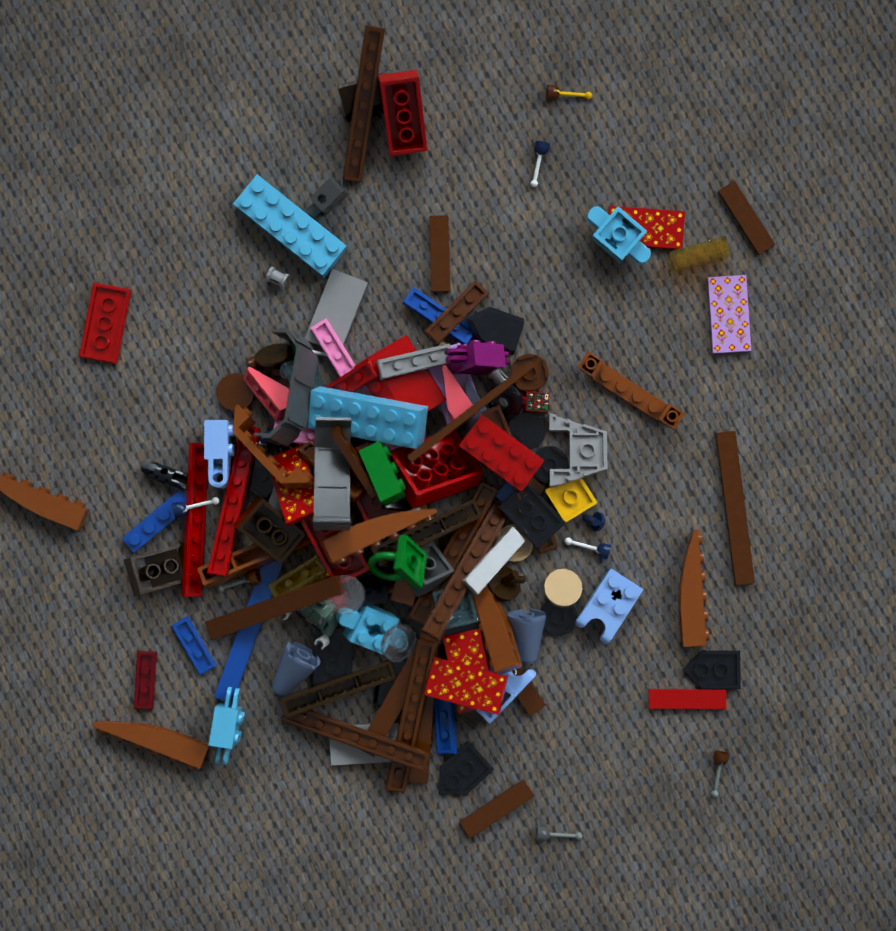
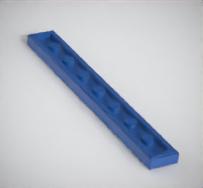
(246, 637)

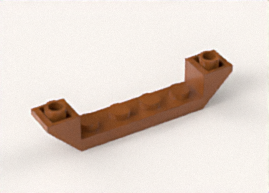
(630, 392)
(242, 423)

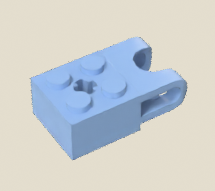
(218, 450)
(606, 609)
(514, 687)

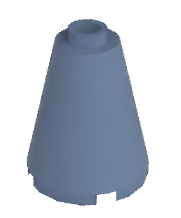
(528, 632)
(294, 668)

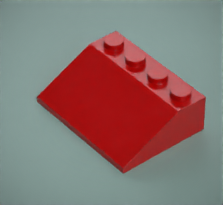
(413, 387)
(438, 472)

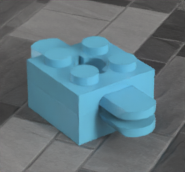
(619, 235)
(367, 626)
(226, 725)

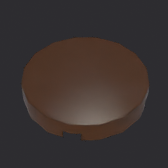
(535, 378)
(234, 391)

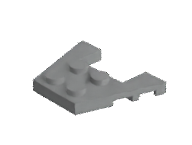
(586, 451)

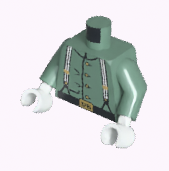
(320, 617)

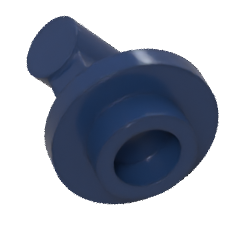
(597, 521)

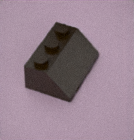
(347, 95)

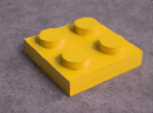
(571, 498)

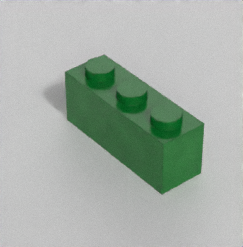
(383, 473)

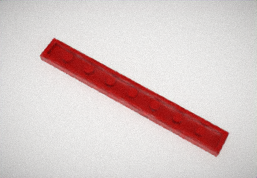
(232, 508)
(194, 521)

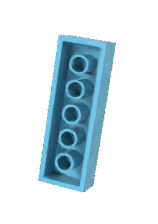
(290, 226)
(371, 416)

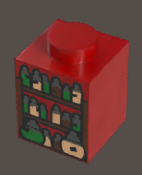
(536, 402)

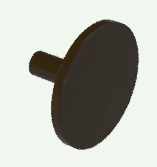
(273, 356)
(506, 584)

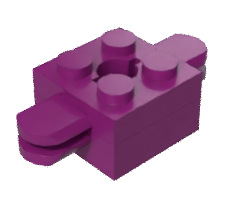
(477, 358)

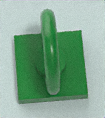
(409, 563)

